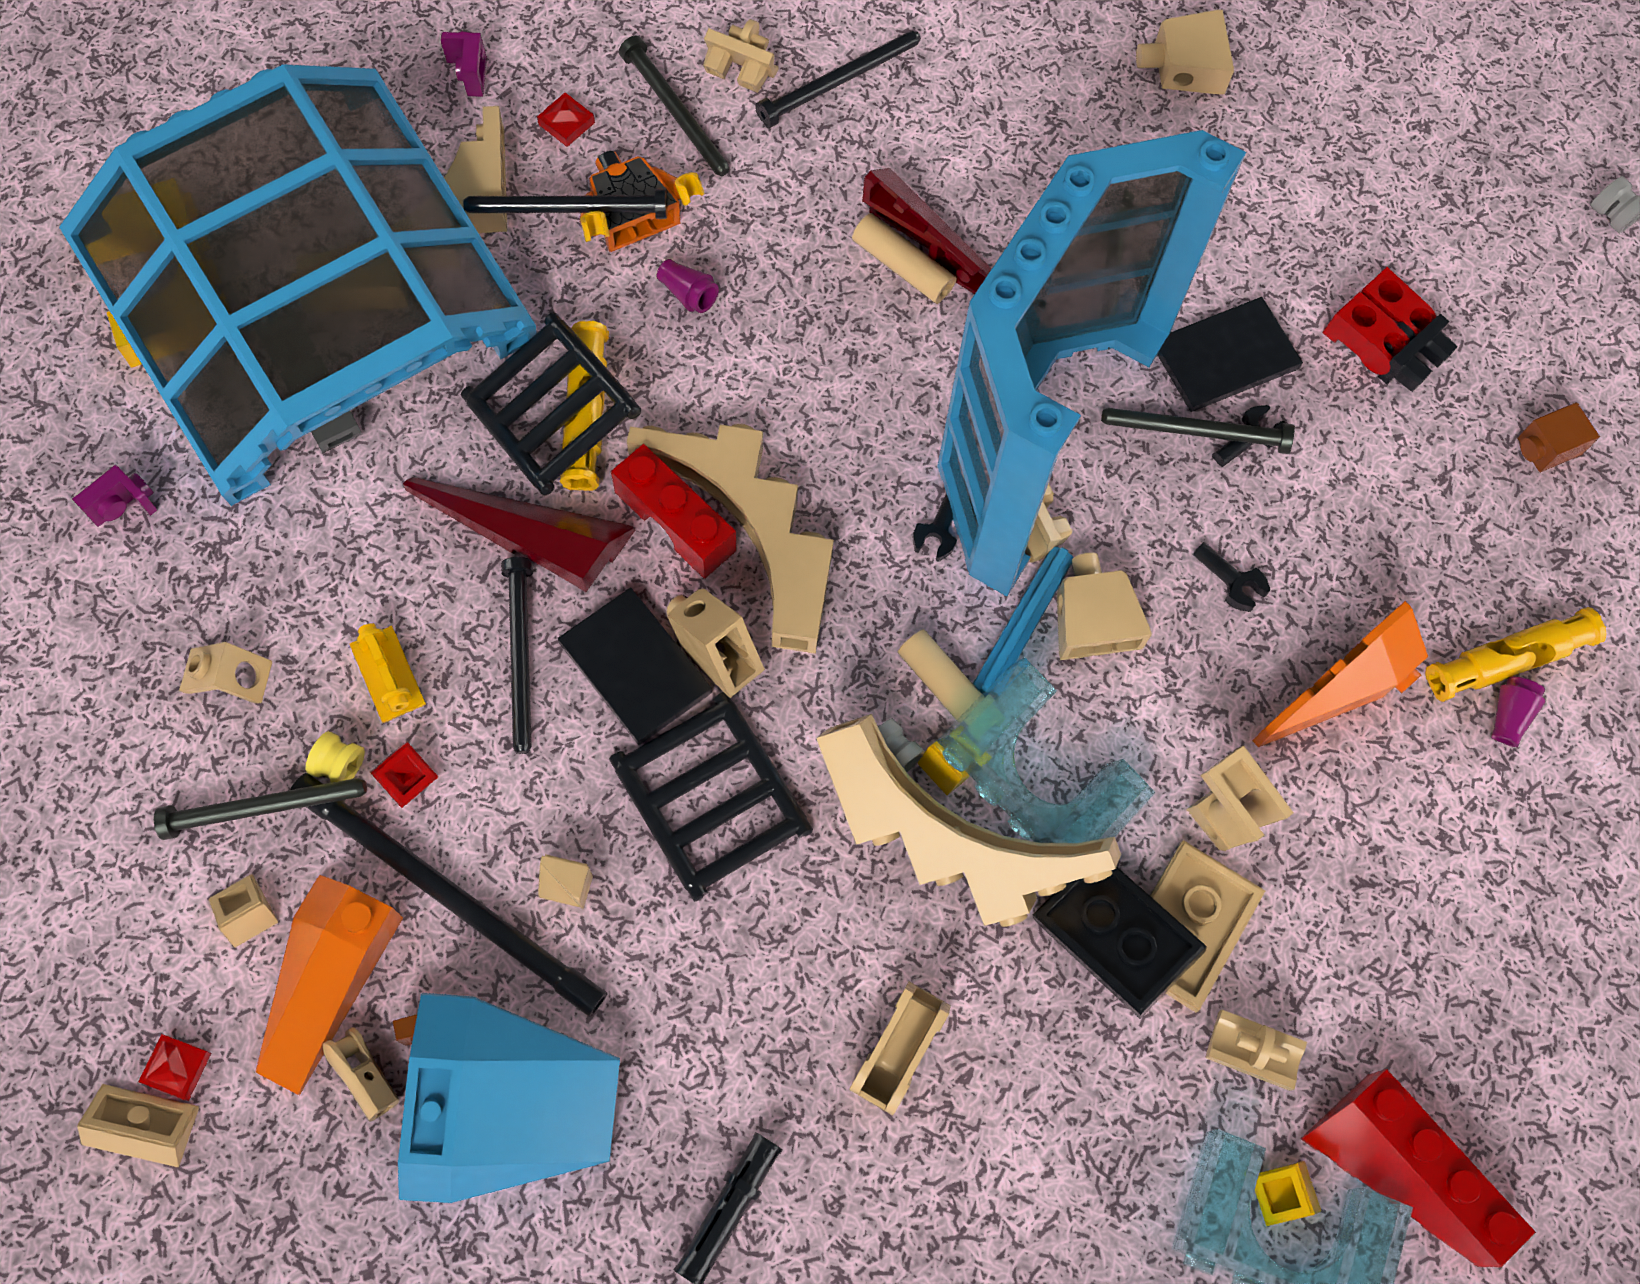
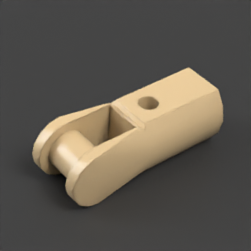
(365, 1080)

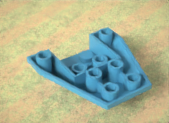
(498, 1102)

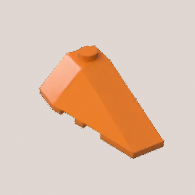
(1367, 673)
(324, 967)

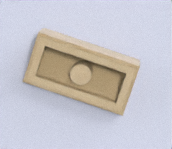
(137, 1125)

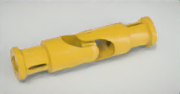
(583, 472)
(1512, 654)

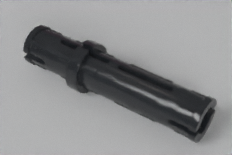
(728, 1209)

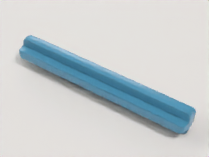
(1025, 617)

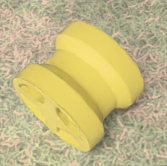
(334, 759)

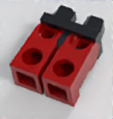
(1389, 330)

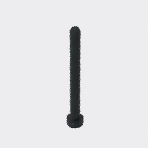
(770, 111)
(570, 204)

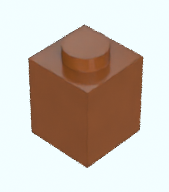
(1557, 437)

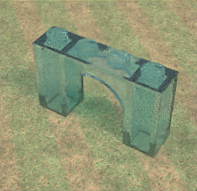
(984, 747)
(1219, 1231)

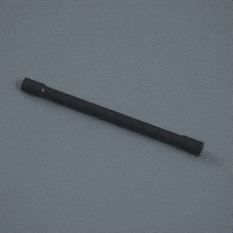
(564, 979)

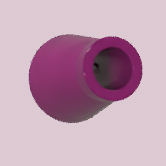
(691, 287)
(1516, 709)

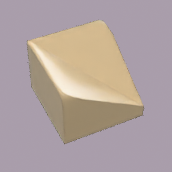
(564, 881)

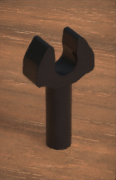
(1235, 448)
(937, 529)
(1233, 578)

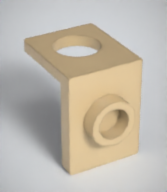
(215, 667)

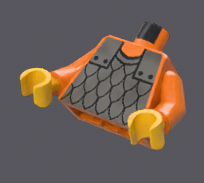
(634, 178)

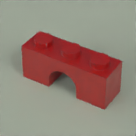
(690, 522)

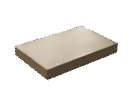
(1212, 906)

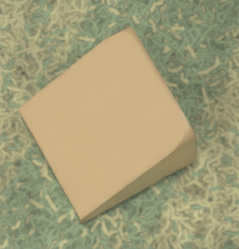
(242, 911)

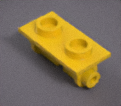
(386, 672)

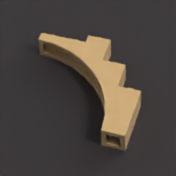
(766, 509)
(941, 845)

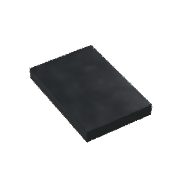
(1228, 354)
(635, 666)
(1121, 938)

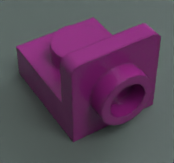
(469, 58)
(110, 493)

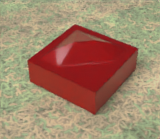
(566, 119)
(404, 774)
(174, 1067)

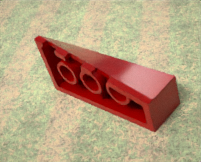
(1407, 1156)

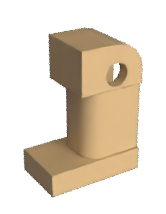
(1238, 801)
(891, 1065)

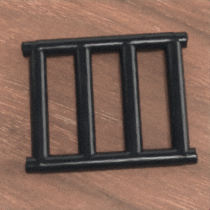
(600, 381)
(673, 842)

